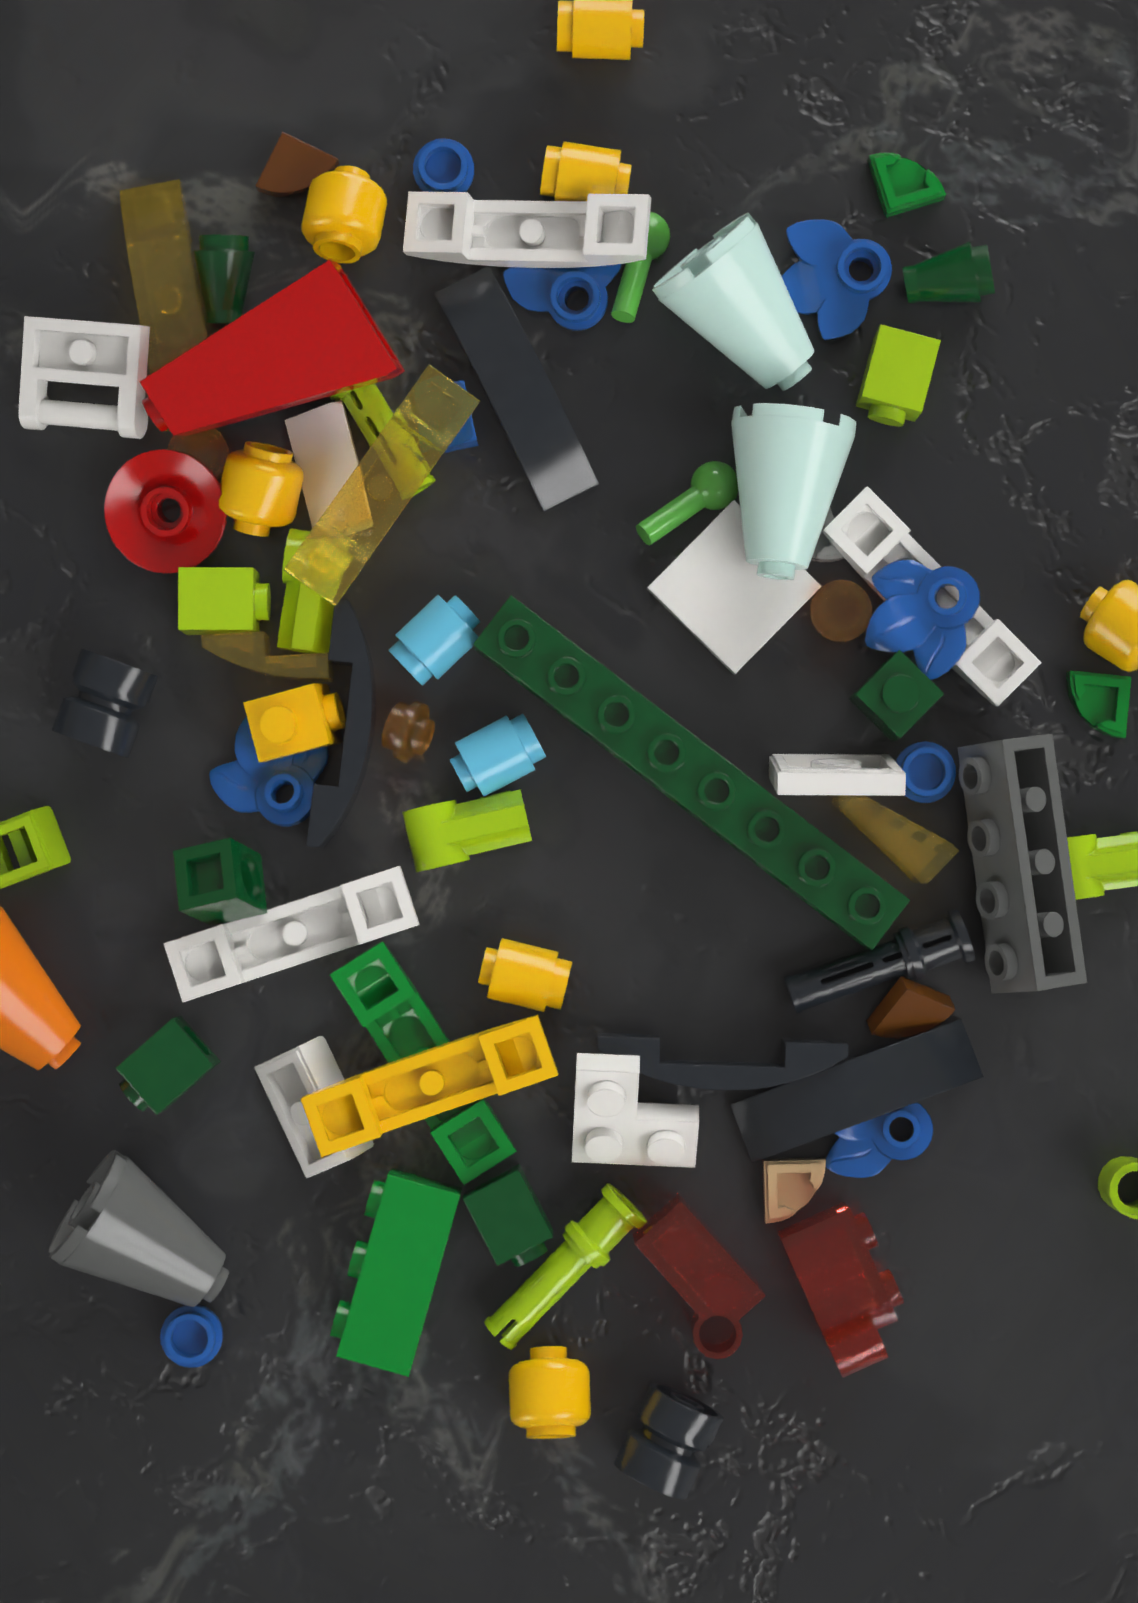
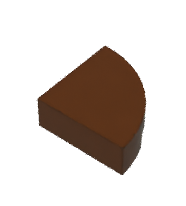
(293, 167)
(909, 1010)

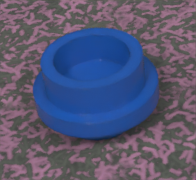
(443, 167)
(928, 771)
(191, 1336)

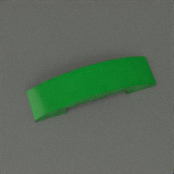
(403, 1026)

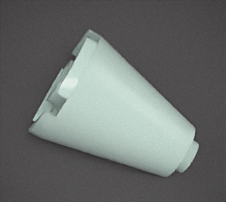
(740, 304)
(786, 481)

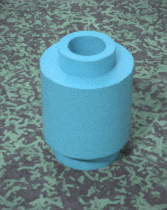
(435, 638)
(497, 755)

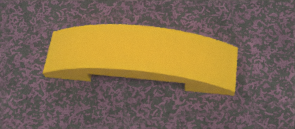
(429, 1084)

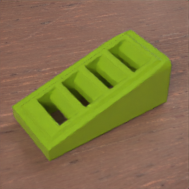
(36, 845)

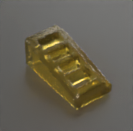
(905, 843)

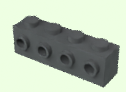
(1021, 864)

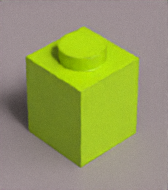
(897, 375)
(221, 600)

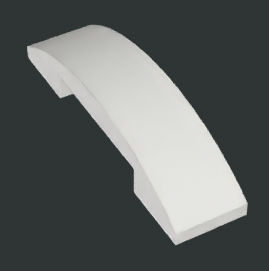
(527, 233)
(873, 537)
(291, 934)

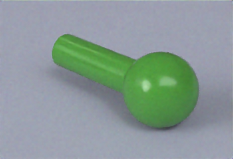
(636, 272)
(712, 487)

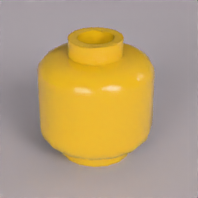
(344, 214)
(260, 488)
(1113, 624)
(549, 1394)

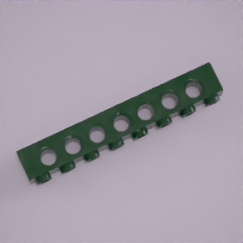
(690, 773)

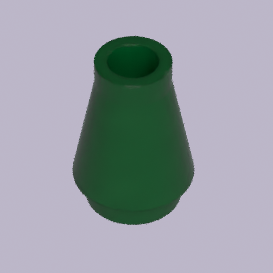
(224, 275)
(951, 276)

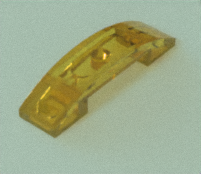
(163, 269)
(381, 485)

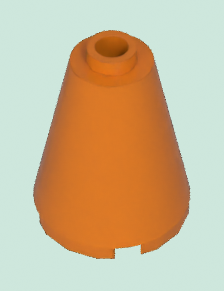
(33, 1015)

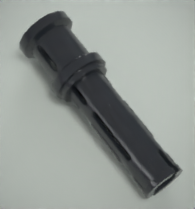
(915, 959)

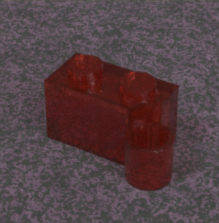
(699, 1271)
(843, 1284)

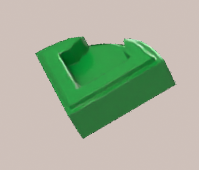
(903, 183)
(1101, 700)

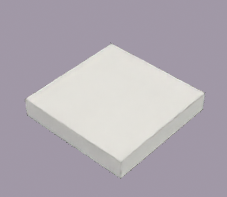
(722, 595)
(836, 774)

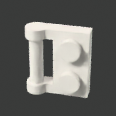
(84, 355)

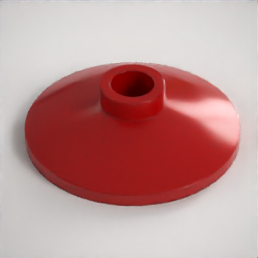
(137, 518)

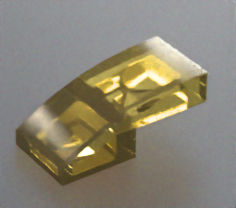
(253, 654)

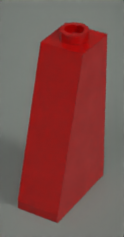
(279, 355)

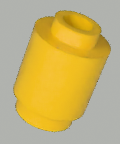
(599, 28)
(582, 170)
(525, 975)

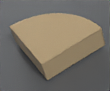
(790, 1185)

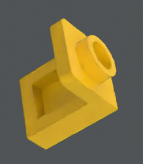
(295, 721)

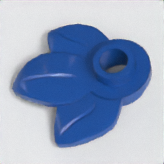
(822, 276)
(550, 287)
(916, 621)
(253, 785)
(869, 1146)

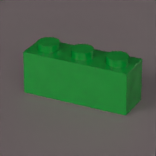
(395, 1271)

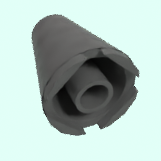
(138, 1237)

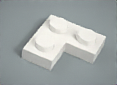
(620, 1130)

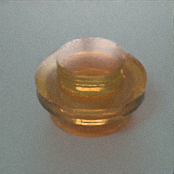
(205, 446)
(840, 610)
(408, 730)

